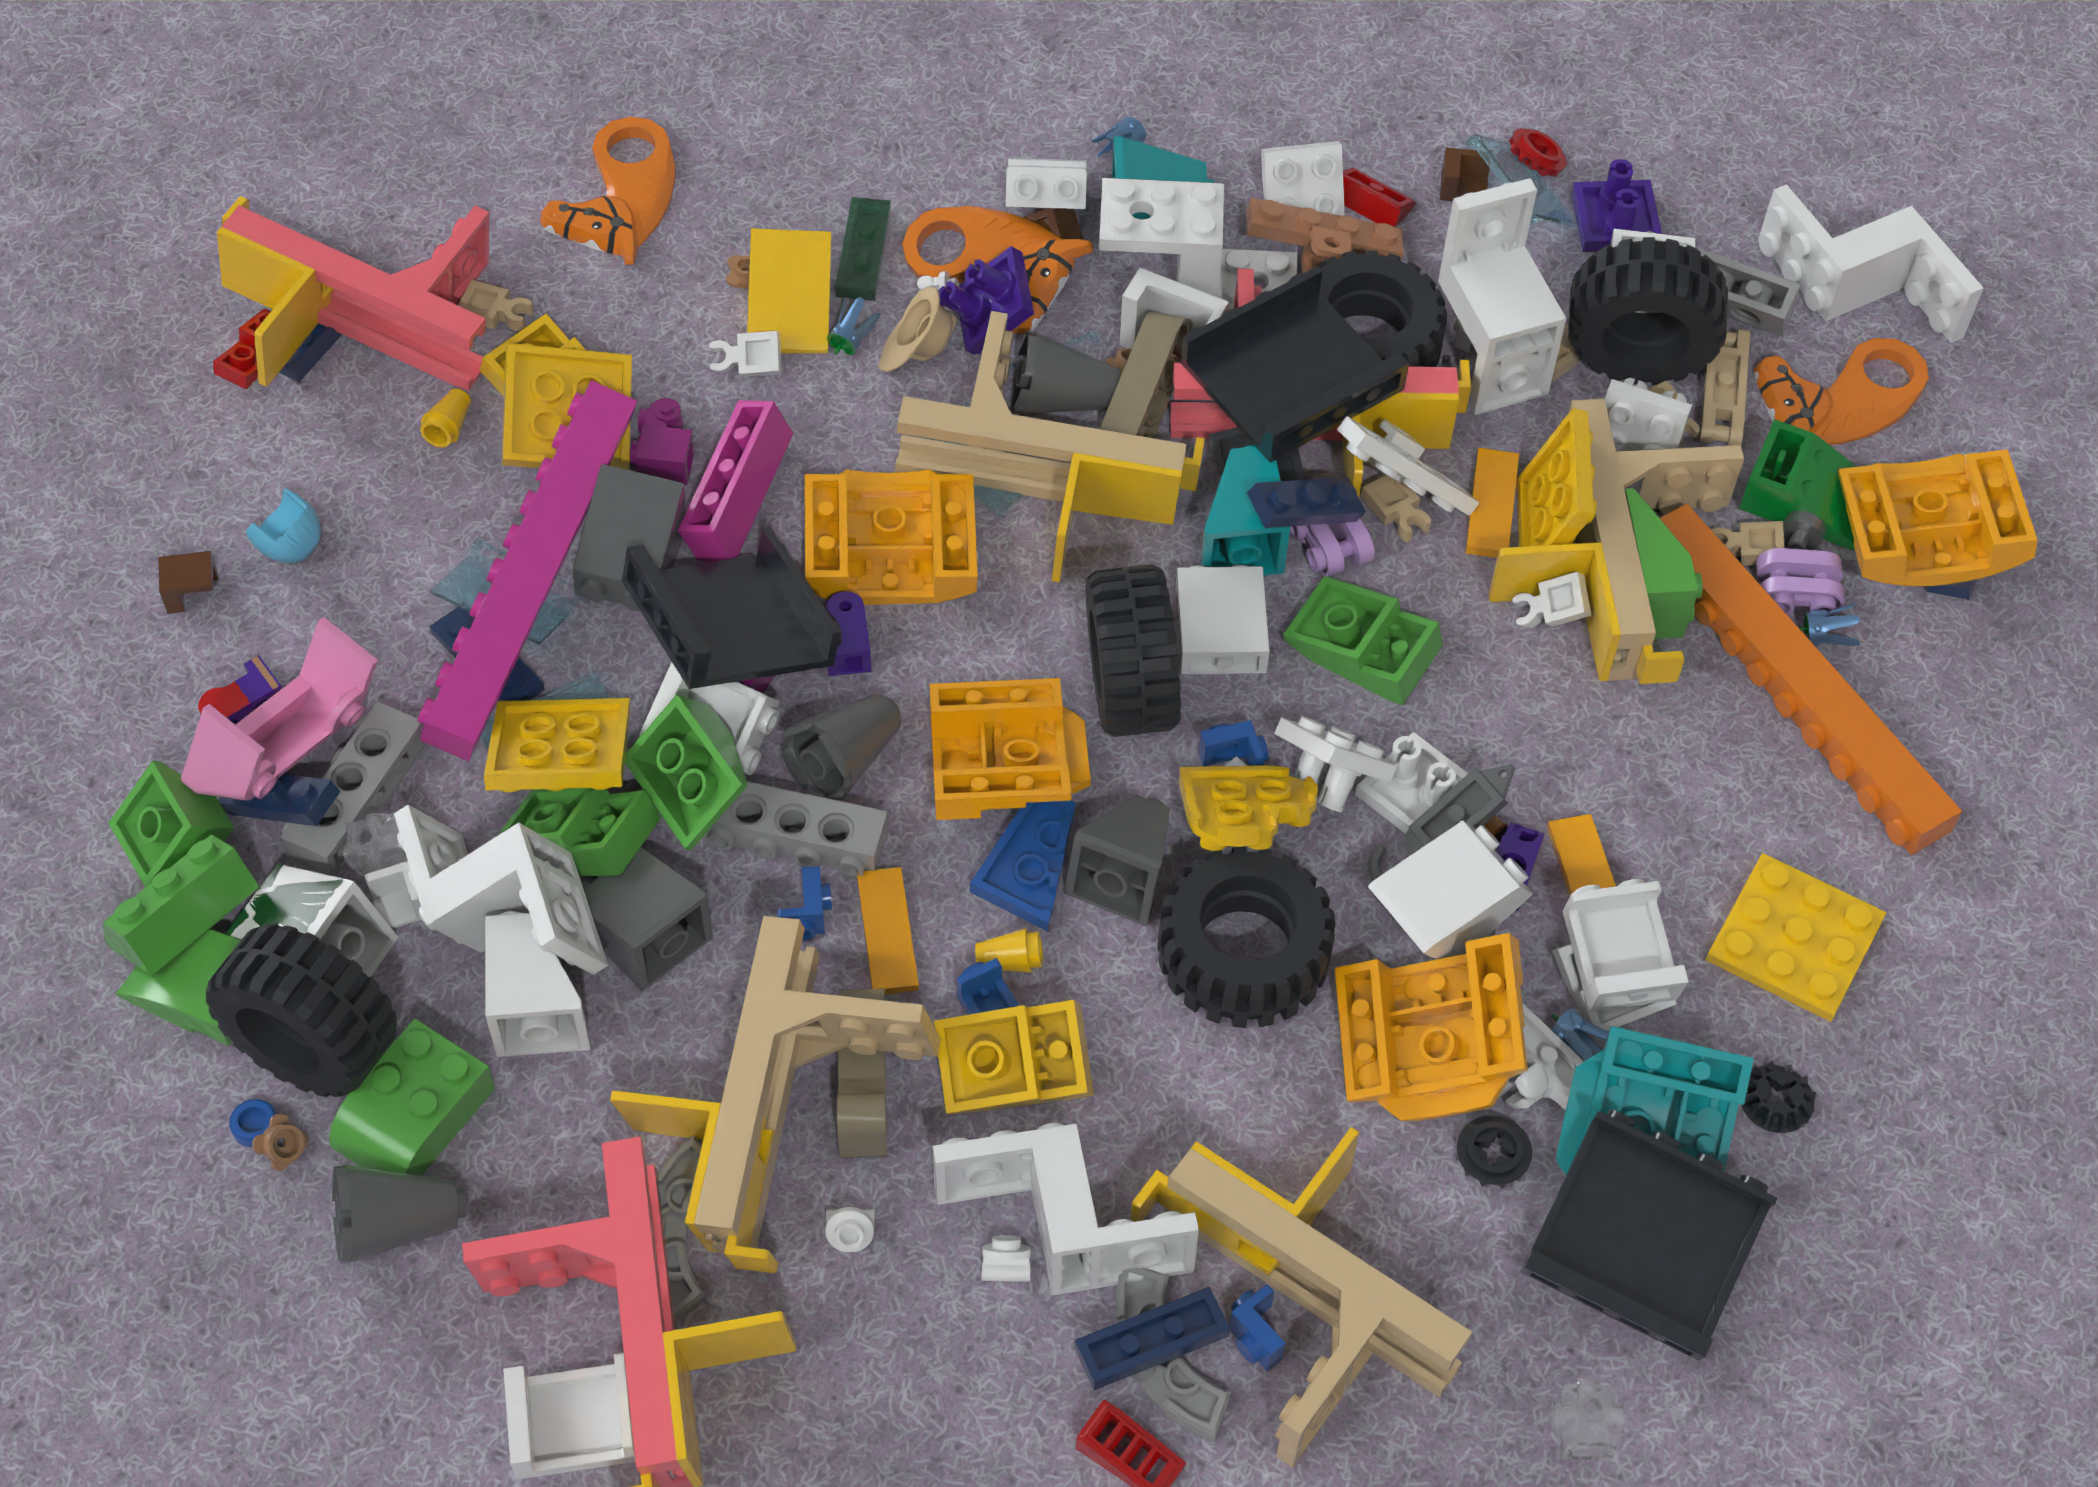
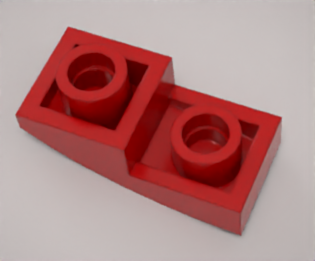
(240, 360)

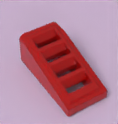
(1119, 1466)

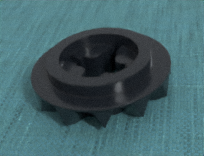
(1777, 1115)
(1513, 1142)

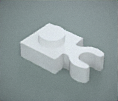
(755, 355)
(1558, 603)

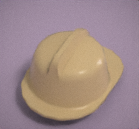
(920, 332)

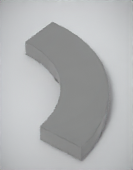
(675, 1189)
(1173, 1384)

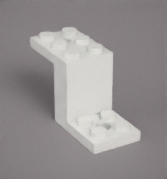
(1187, 223)
(1869, 264)
(1501, 296)
(506, 874)
(1054, 1169)

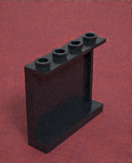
(1648, 1233)

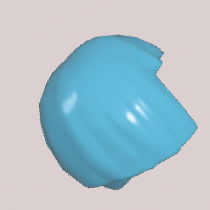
(289, 531)

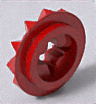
(1538, 151)

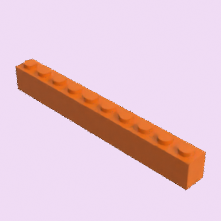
(1813, 693)

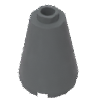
(1060, 378)
(840, 744)
(390, 1209)

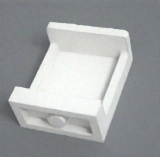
(1046, 183)
(1160, 294)
(1222, 620)
(742, 710)
(1622, 946)
(568, 1419)

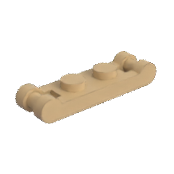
(1726, 391)

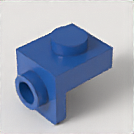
(1225, 742)
(816, 900)
(983, 988)
(1255, 1337)

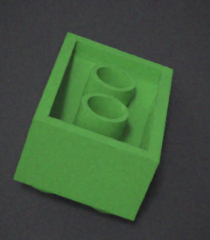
(1666, 570)
(688, 767)

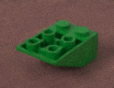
(1799, 474)

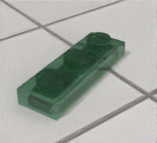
(863, 248)

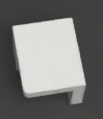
(394, 895)

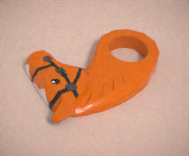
(634, 199)
(987, 235)
(1853, 403)

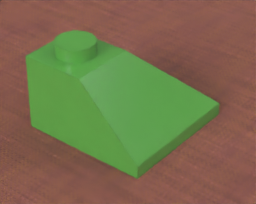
(164, 821)

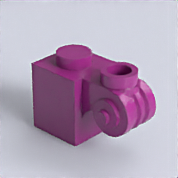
(663, 445)

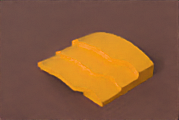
(1938, 519)
(891, 536)
(1004, 746)
(1435, 1031)

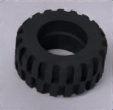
(1648, 278)
(1391, 292)
(1133, 650)
(1237, 986)
(301, 1010)

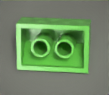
(179, 905)

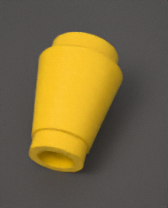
(445, 419)
(1015, 951)

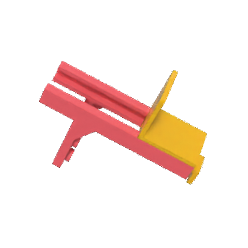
(399, 314)
(1422, 410)
(631, 1257)

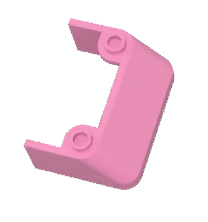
(269, 741)

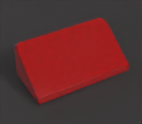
(1374, 198)

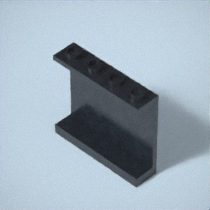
(1289, 366)
(734, 615)

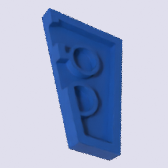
(1028, 862)

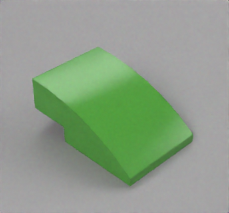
(1365, 638)
(591, 824)
(180, 986)

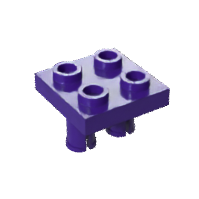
(1613, 205)
(989, 287)

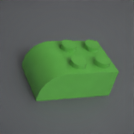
(411, 1103)

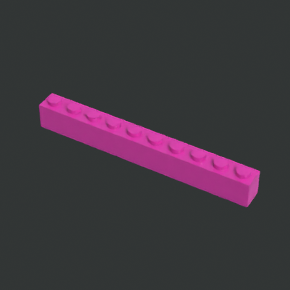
(527, 572)

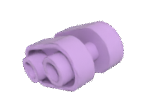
(1327, 553)
(1802, 578)

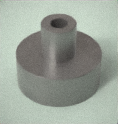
(1803, 530)

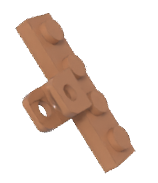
(1320, 232)

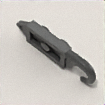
(1472, 799)

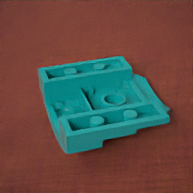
(1662, 1087)

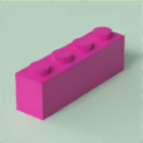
(736, 481)

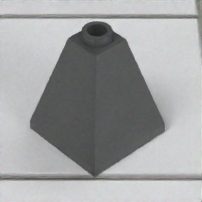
(1120, 859)

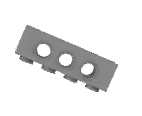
(1756, 295)
(377, 777)
(819, 820)

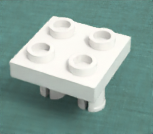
(1305, 176)
(1645, 418)
(1339, 751)
(1417, 784)

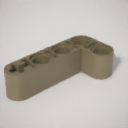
(1148, 376)
(862, 1096)

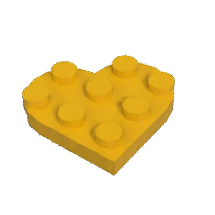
(1244, 803)

